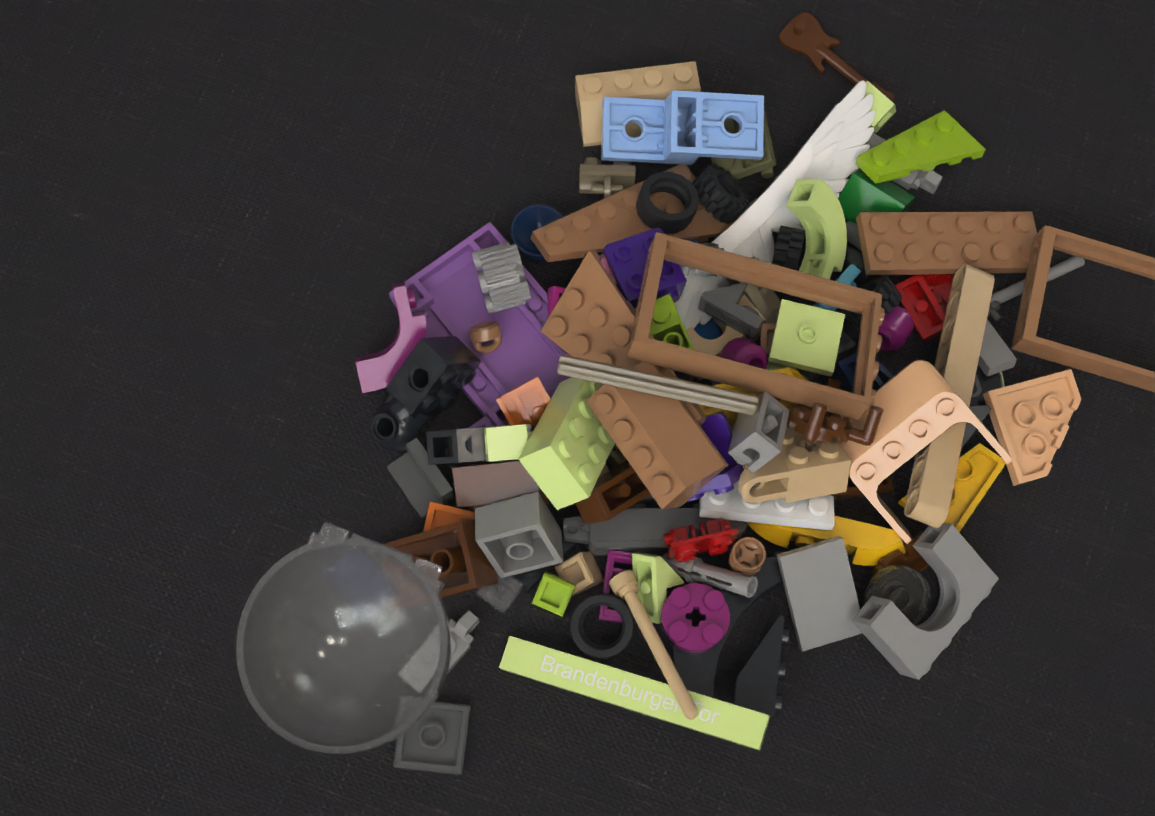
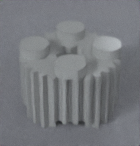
(501, 277)

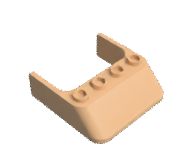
(915, 411)

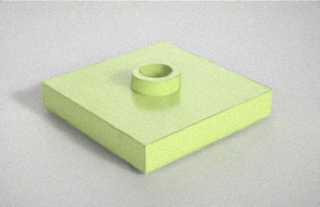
(806, 337)

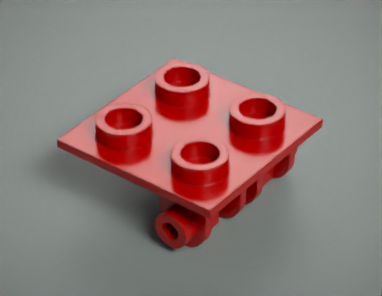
(717, 541)

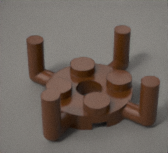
(822, 425)

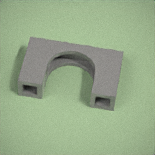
(963, 585)

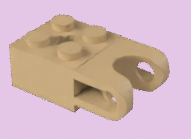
(798, 471)

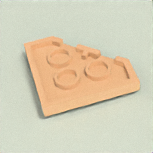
(1033, 421)

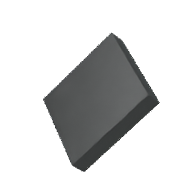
(436, 741)

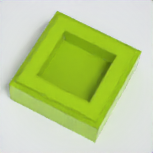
(554, 593)

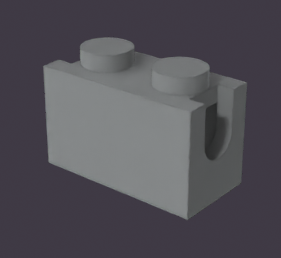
(759, 438)

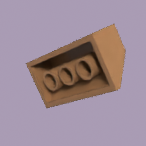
(658, 440)

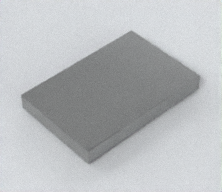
(820, 592)

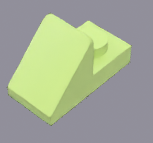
(654, 579)

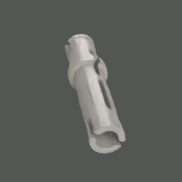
(698, 571)

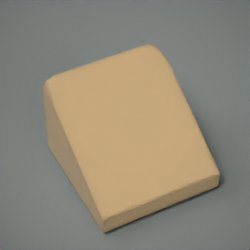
(580, 570)

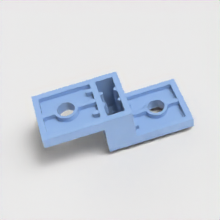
(683, 127)

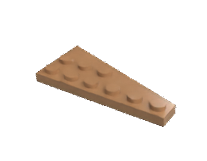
(616, 220)
(597, 321)

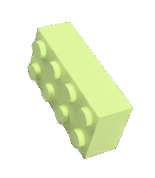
(568, 445)

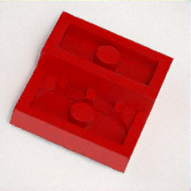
(926, 301)

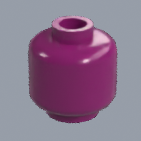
(895, 329)
(745, 352)

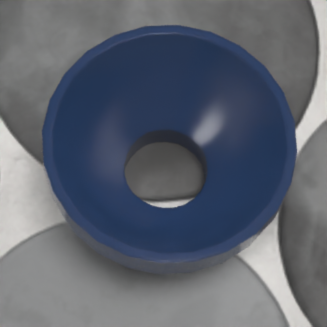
(528, 220)

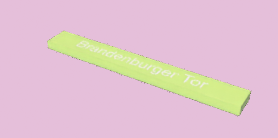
(633, 692)

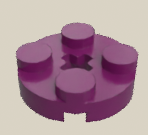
(708, 632)

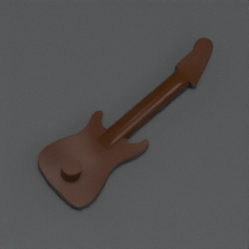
(807, 38)

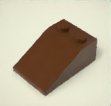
(455, 549)

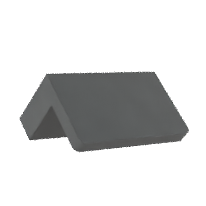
(419, 480)

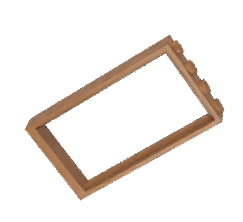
(770, 277)
(1033, 295)

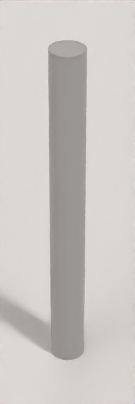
(1054, 272)

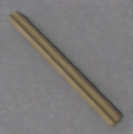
(657, 384)

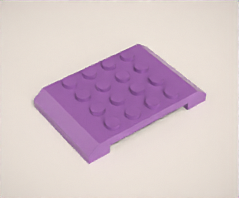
(455, 302)

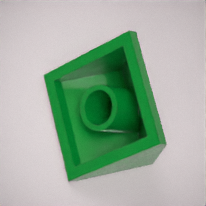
(865, 196)

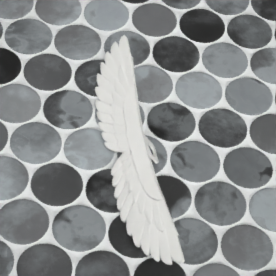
(826, 156)

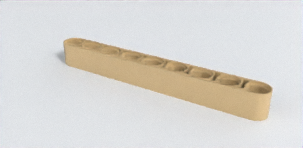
(957, 362)

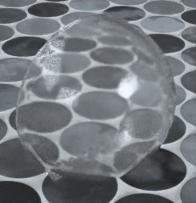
(344, 643)

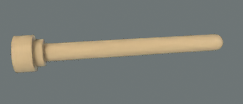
(626, 587)

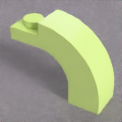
(824, 225)

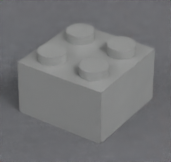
(518, 535)

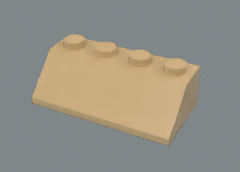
(638, 83)

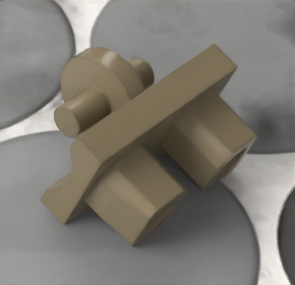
(605, 178)

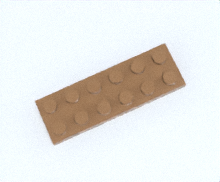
(944, 241)

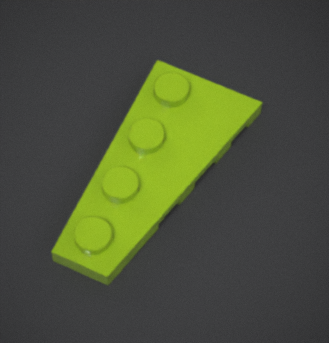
(920, 148)

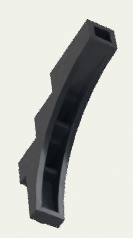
(699, 669)

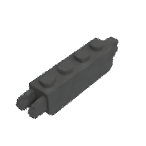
(637, 529)

